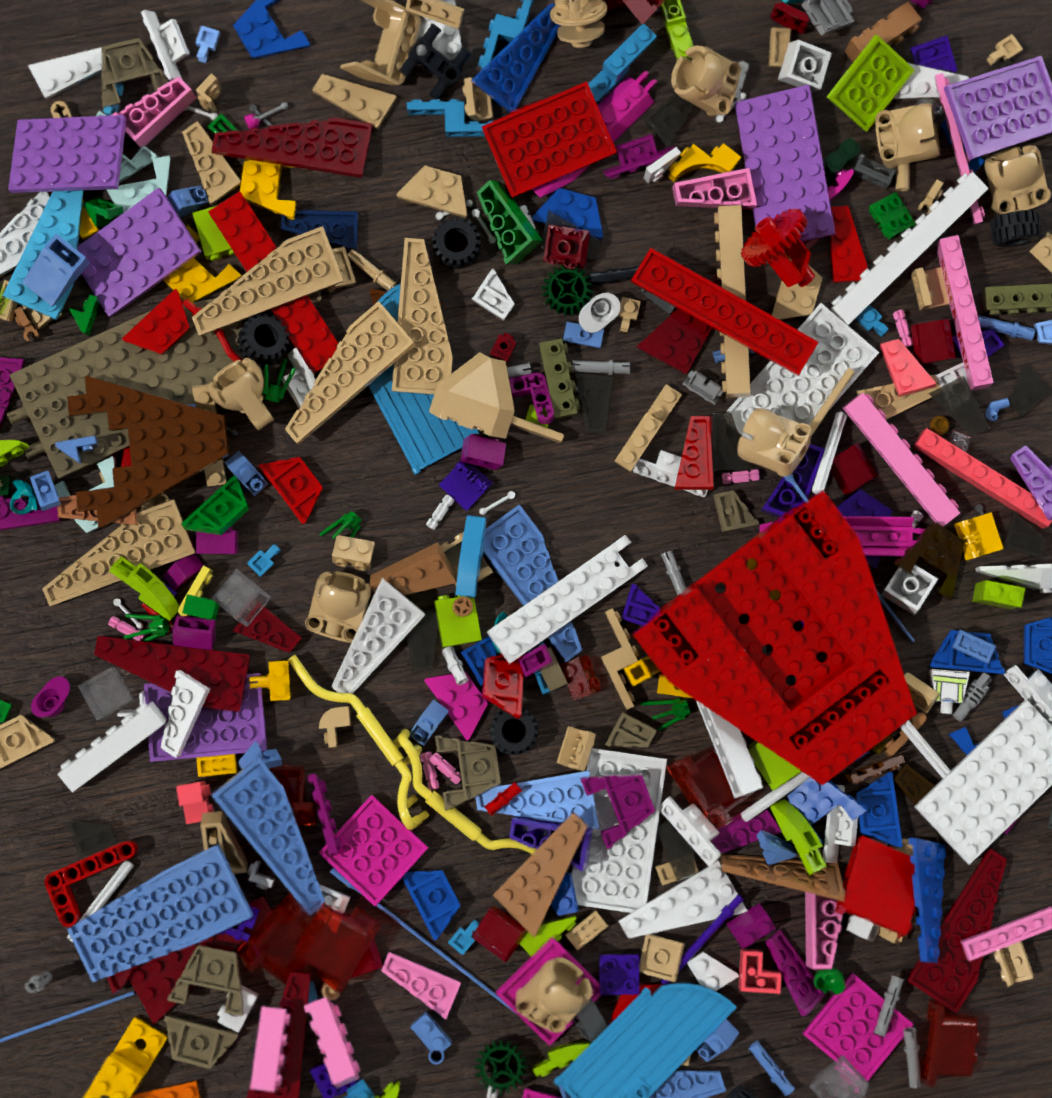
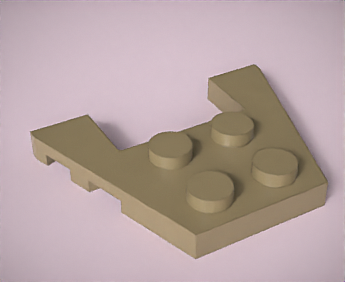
(124, 63)
(477, 769)
(215, 970)

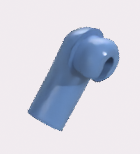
(994, 407)

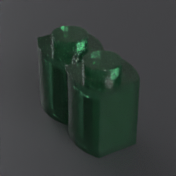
(843, 156)

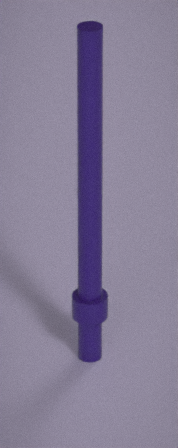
(726, 912)

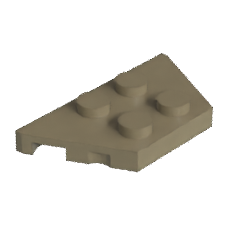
(197, 1042)

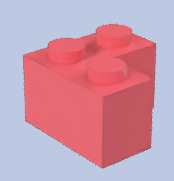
(195, 800)
(752, 976)

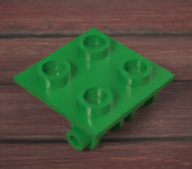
(891, 215)

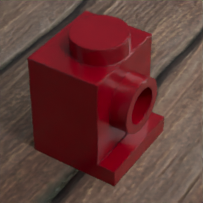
(500, 354)

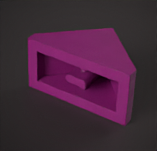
(183, 571)
(536, 661)

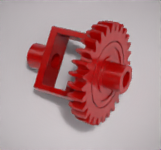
(772, 239)

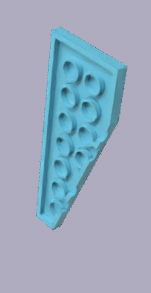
(59, 217)

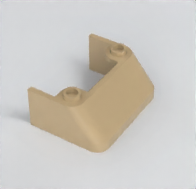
(396, 40)

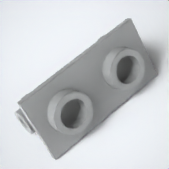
(710, 391)

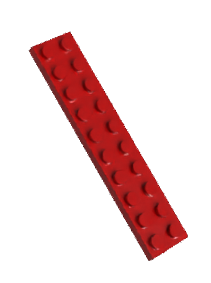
(251, 246)
(724, 312)

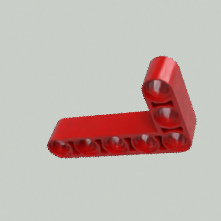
(83, 872)

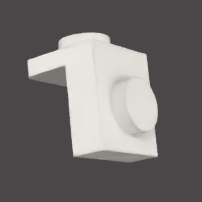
(262, 880)

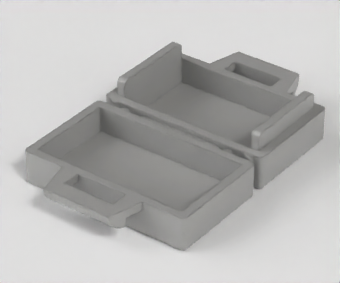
(828, 14)

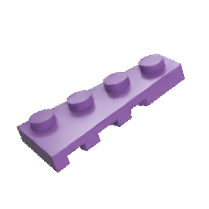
(1036, 476)

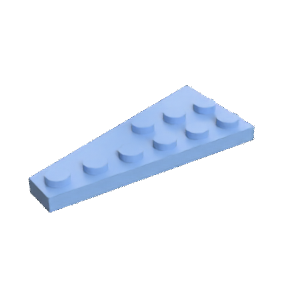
(548, 800)

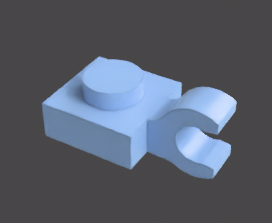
(206, 40)

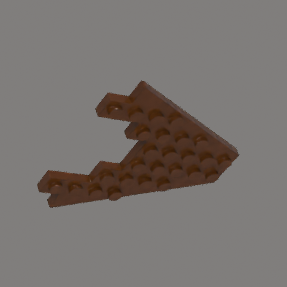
(165, 443)

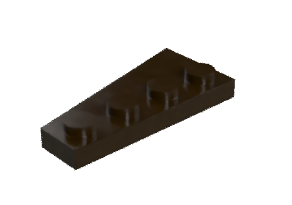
(914, 786)

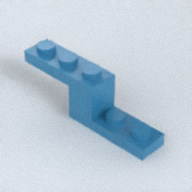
(504, 29)
(619, 62)
(454, 116)

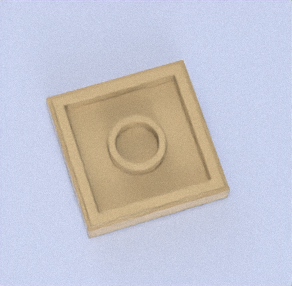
(661, 957)

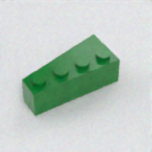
(512, 228)

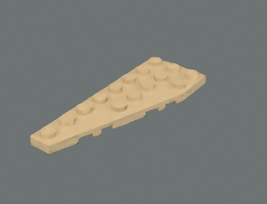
(286, 274)
(423, 321)
(363, 355)
(152, 543)

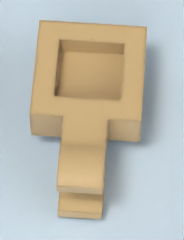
(1006, 48)
(934, 193)
(628, 311)

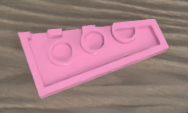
(424, 983)

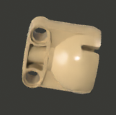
(706, 80)
(907, 135)
(1016, 179)
(241, 390)
(775, 442)
(338, 605)
(553, 996)

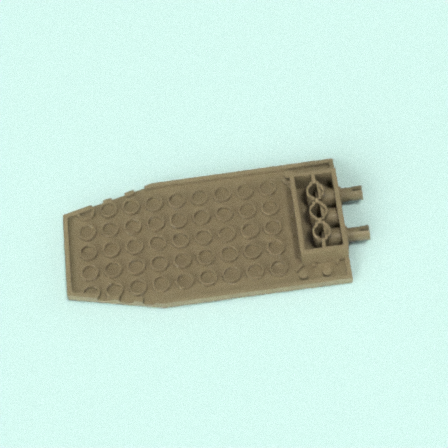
(107, 357)

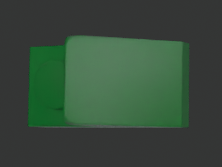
(102, 211)
(86, 320)
(201, 607)

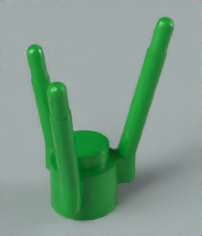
(274, 392)
(349, 521)
(157, 627)
(679, 709)

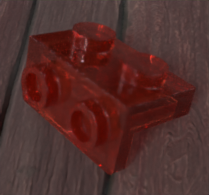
(580, 677)

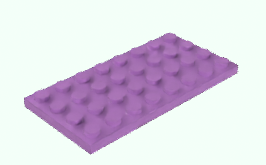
(786, 158)

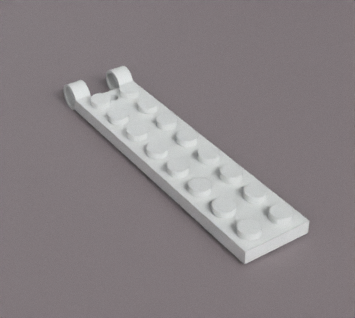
(563, 601)

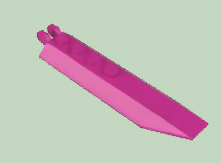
(619, 112)
(881, 534)

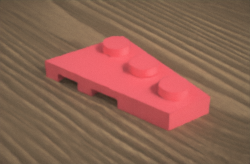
(905, 369)

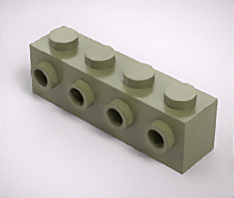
(1017, 299)
(558, 378)

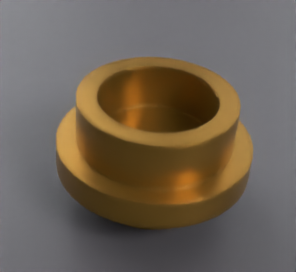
(939, 425)

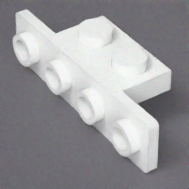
(167, 41)
(302, 380)
(664, 470)
(1035, 689)
(694, 828)
(838, 830)

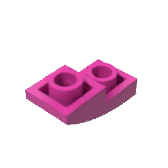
(840, 182)

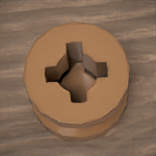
(463, 603)

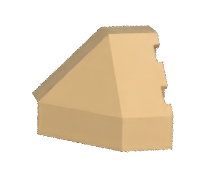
(477, 396)

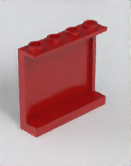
(879, 886)

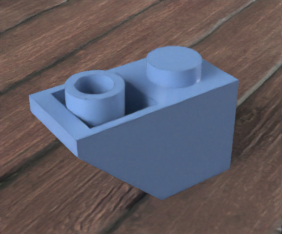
(188, 199)
(246, 473)
(428, 722)
(717, 1041)

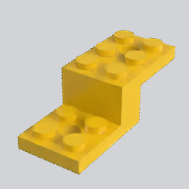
(127, 1063)

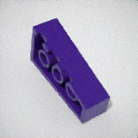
(785, 495)
(535, 832)

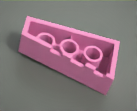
(156, 111)
(717, 190)
(821, 930)
(333, 1041)
(269, 1049)

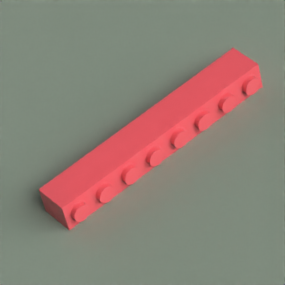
(981, 476)

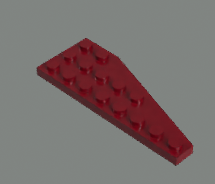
(322, 146)
(157, 663)
(971, 914)

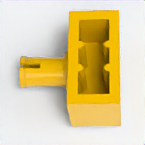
(276, 681)

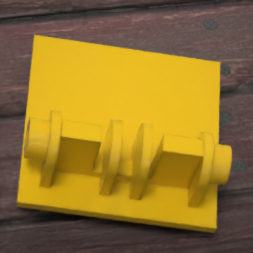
(979, 536)

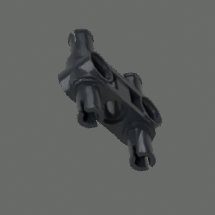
(435, 62)

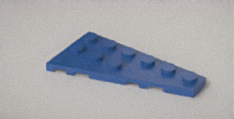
(514, 67)
(928, 894)

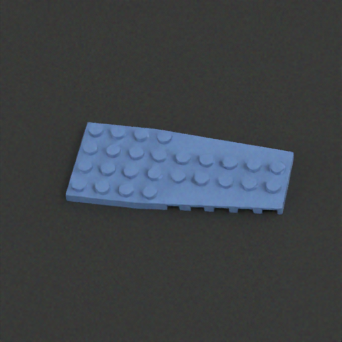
(162, 915)

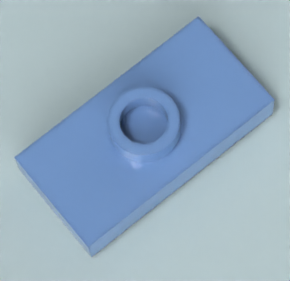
(578, 335)
(973, 646)

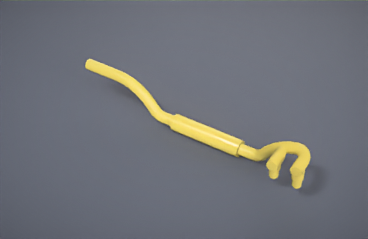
(378, 735)
(436, 801)

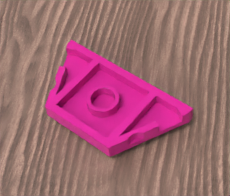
(462, 701)

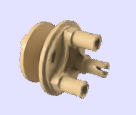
(579, 20)

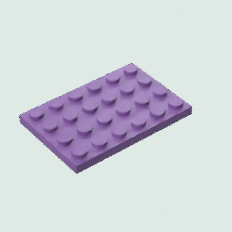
(1002, 107)
(67, 154)
(136, 252)
(214, 730)

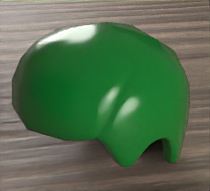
(829, 980)

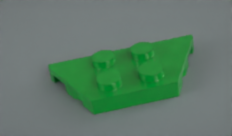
(219, 511)

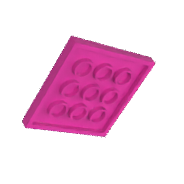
(375, 850)
(525, 973)
(848, 1026)

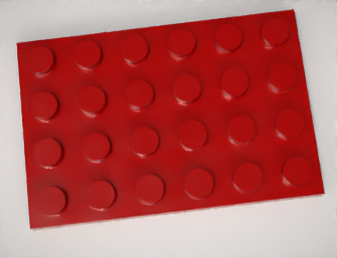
(549, 139)

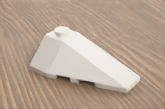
(1033, 577)

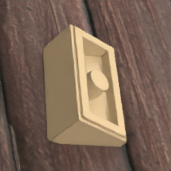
(921, 693)

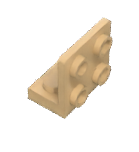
(929, 288)

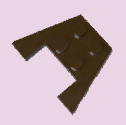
(940, 550)

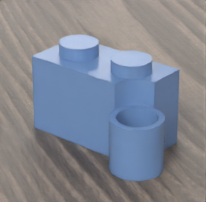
(431, 1035)

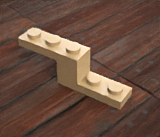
(437, 11)
(648, 428)
(215, 473)
(620, 658)

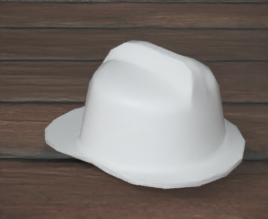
(599, 312)

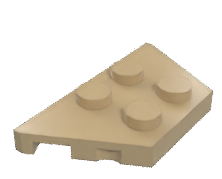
(436, 190)
(796, 300)
(19, 739)

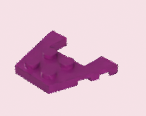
(628, 798)

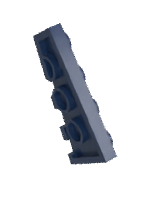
(339, 226)

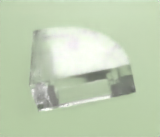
(936, 106)
(960, 440)

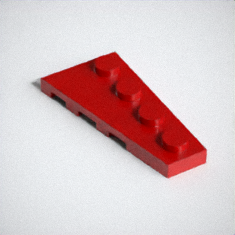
(845, 247)
(696, 460)

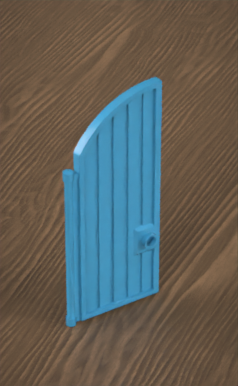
(418, 431)
(646, 1042)

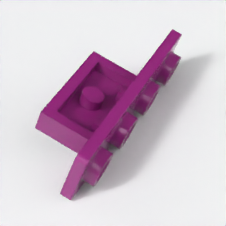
(635, 154)

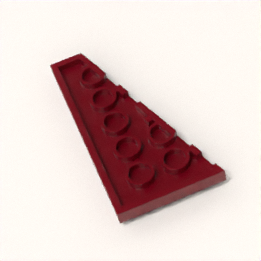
(677, 339)

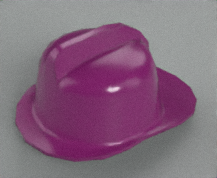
(51, 698)

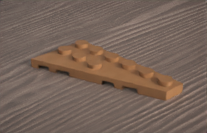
(787, 873)
(536, 882)

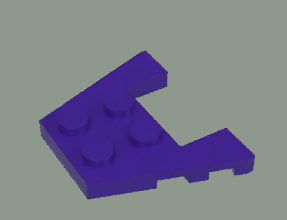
(864, 505)

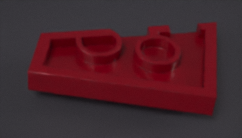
(270, 630)

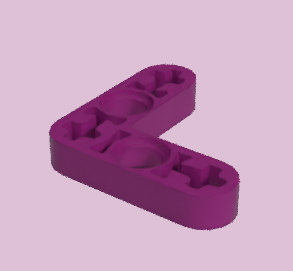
(535, 391)

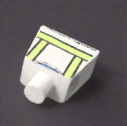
(950, 686)

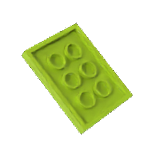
(870, 83)

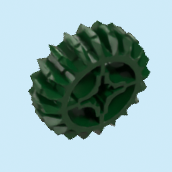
(578, 277)
(490, 1081)

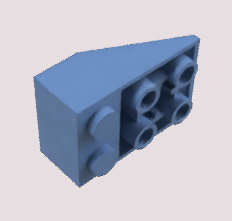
(55, 270)

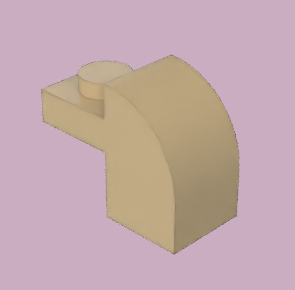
(334, 718)

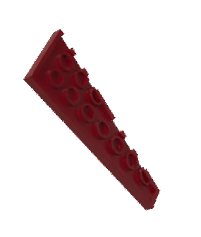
(158, 977)
(294, 999)

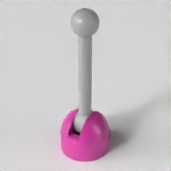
(253, 121)

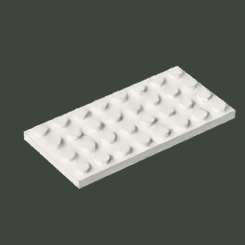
(804, 395)
(992, 783)
(620, 875)

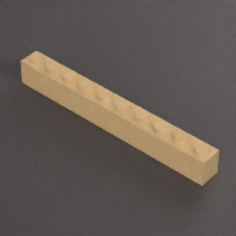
(733, 280)

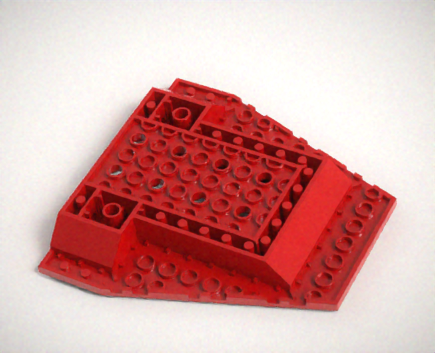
(824, 581)

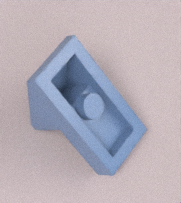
(72, 447)
(45, 490)
(269, 757)
(775, 848)

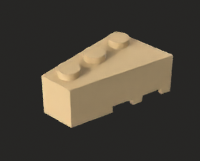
(217, 831)

